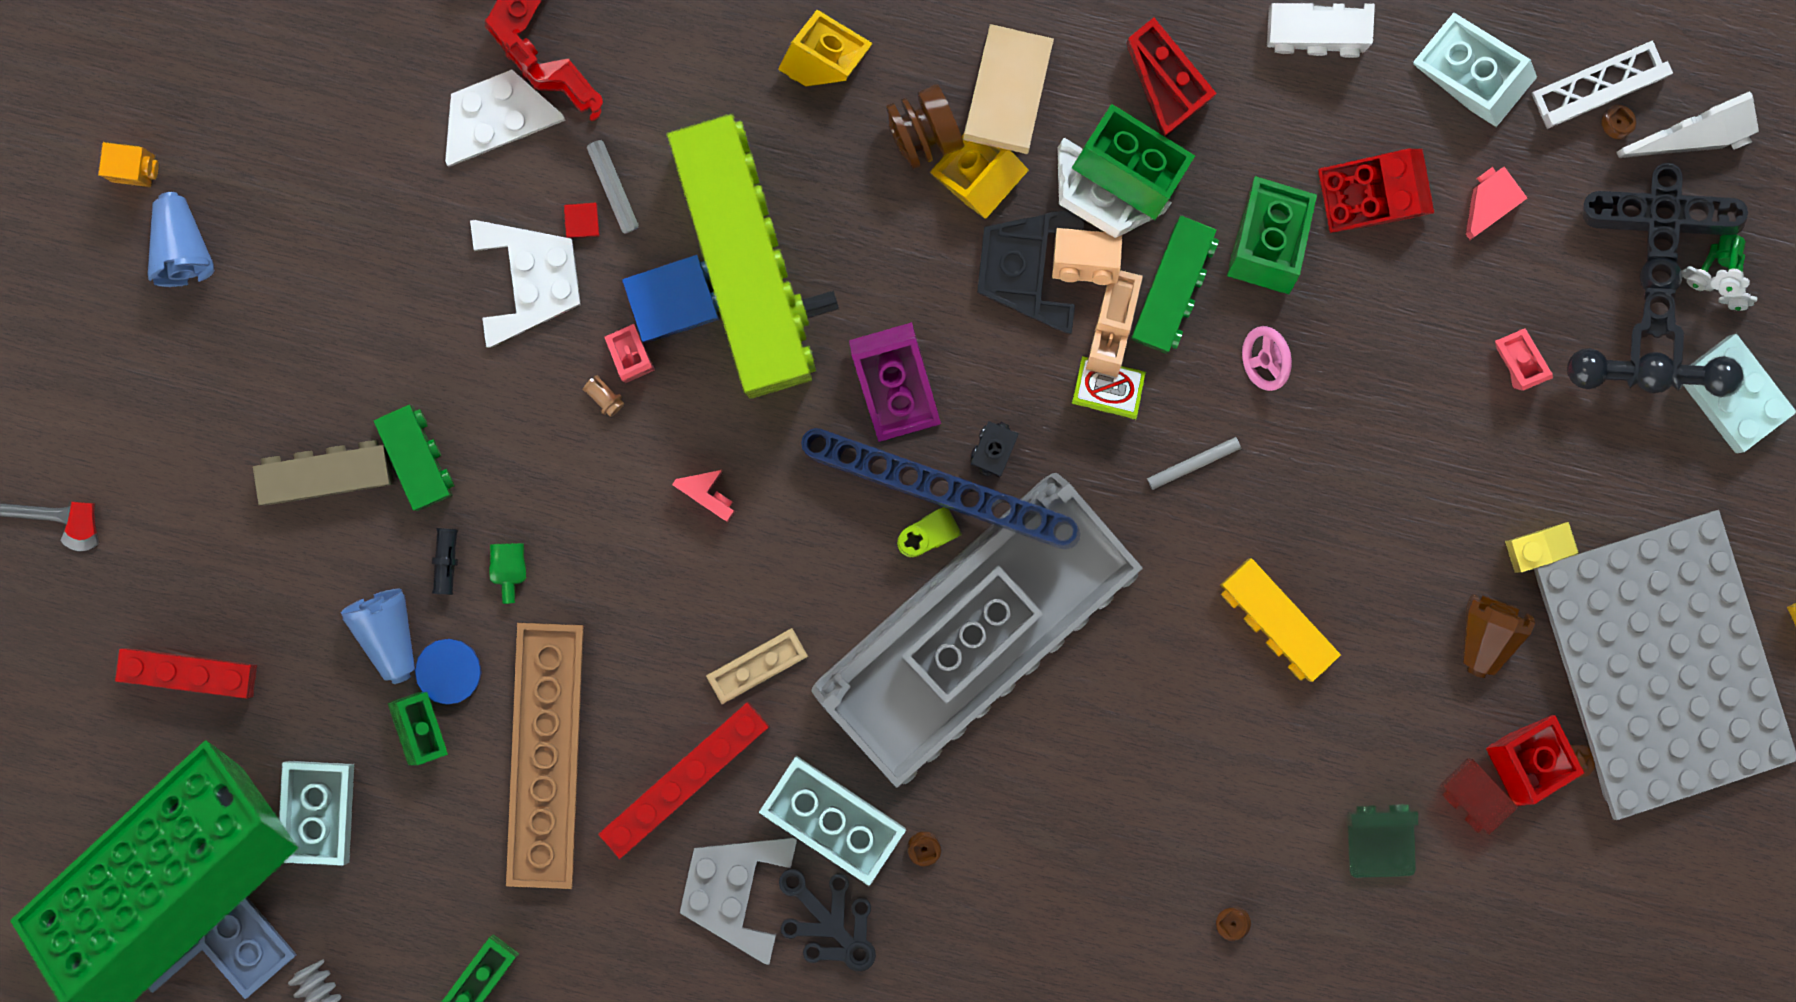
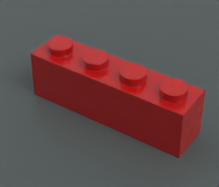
(186, 673)

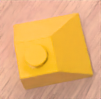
(823, 52)

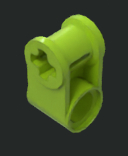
(933, 530)

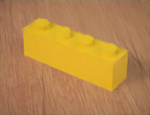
(1280, 620)

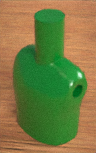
(507, 568)

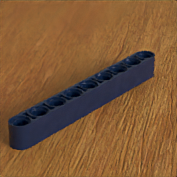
(929, 477)

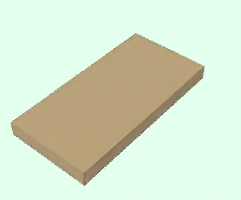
(1008, 89)

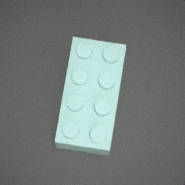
(832, 820)

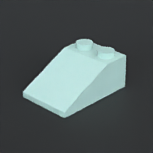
(1476, 69)

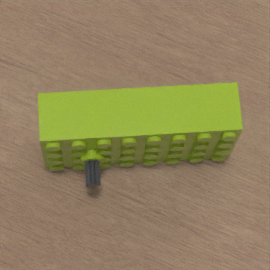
(738, 245)

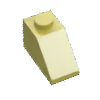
(1541, 547)

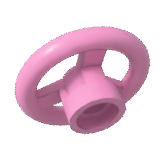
(1272, 356)

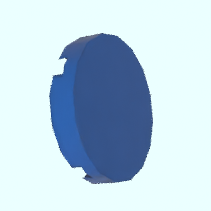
(448, 671)

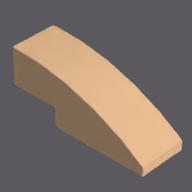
(1114, 324)

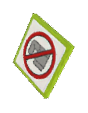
(1109, 393)

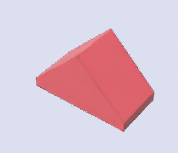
(629, 354)

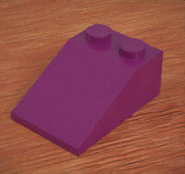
(894, 382)

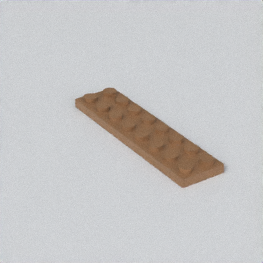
(545, 755)

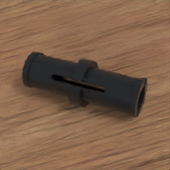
(444, 561)

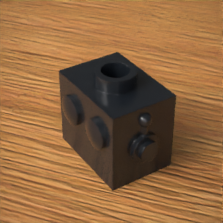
(982, 457)

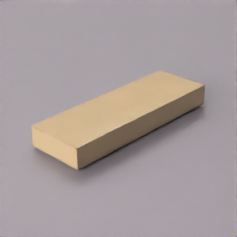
(757, 666)

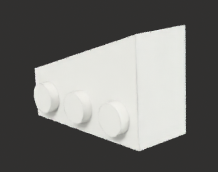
(1320, 28)

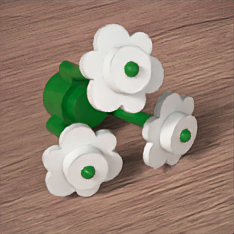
(1731, 283)

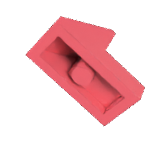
(1523, 360)
(698, 489)

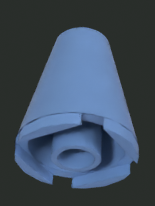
(176, 244)
(383, 633)

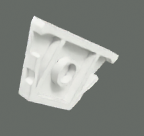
(495, 115)
(1091, 200)

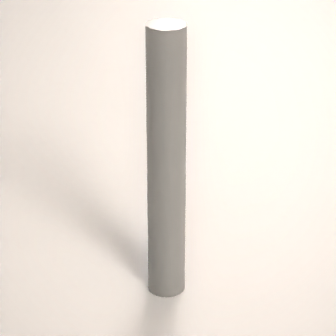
(1194, 463)

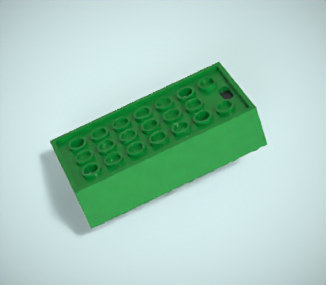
(154, 882)

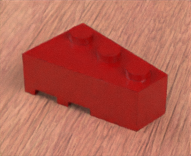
(1168, 77)

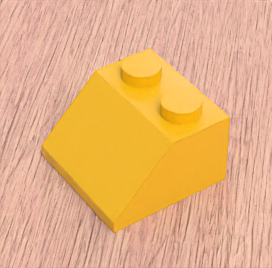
(980, 175)

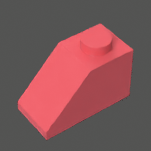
(1492, 200)

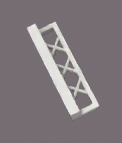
(1606, 95)

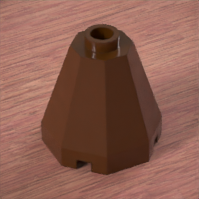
(1492, 634)

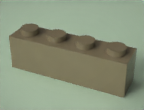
(322, 475)

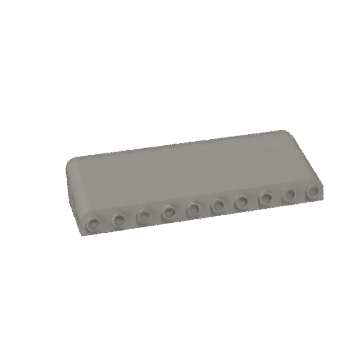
(893, 708)

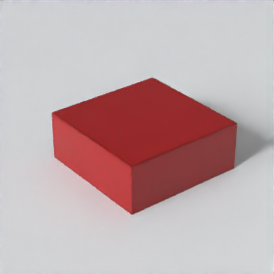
(581, 220)

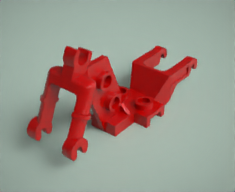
(506, 23)

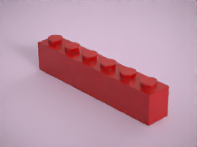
(683, 780)

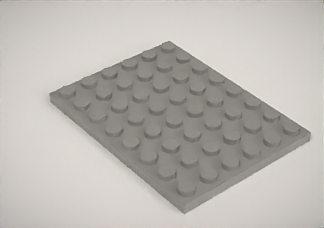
(1665, 664)

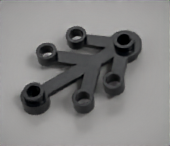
(831, 923)

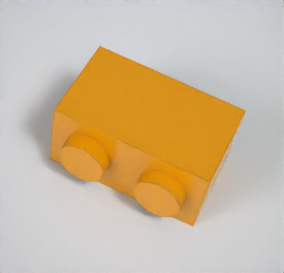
(128, 164)

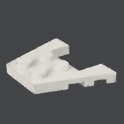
(541, 277)

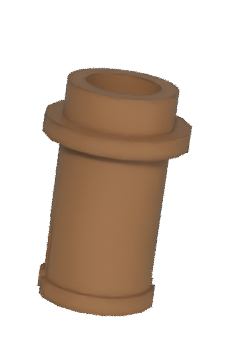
(603, 396)

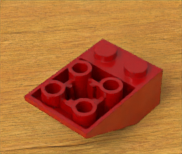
(1376, 190)

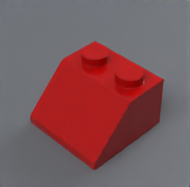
(1535, 761)

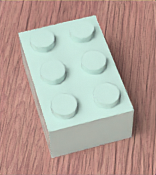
(1753, 409)
(318, 810)

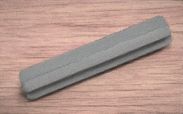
(612, 186)

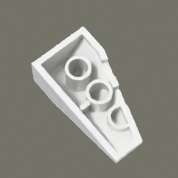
(1718, 127)

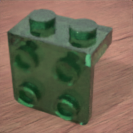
(1382, 841)

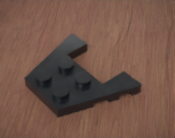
(1015, 264)

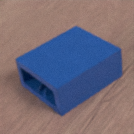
(671, 298)

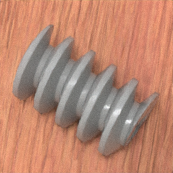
(313, 985)

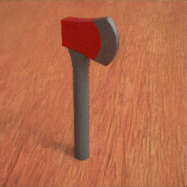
(80, 520)

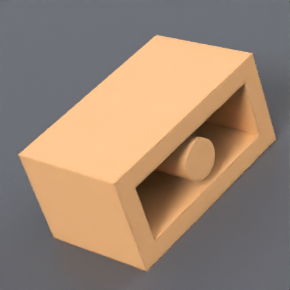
(1086, 256)

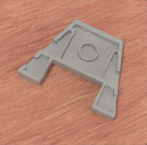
(721, 887)

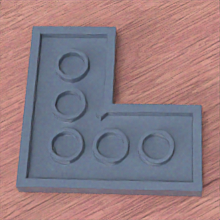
(242, 948)

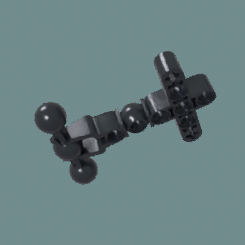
(1655, 370)

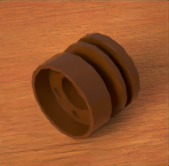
(924, 126)

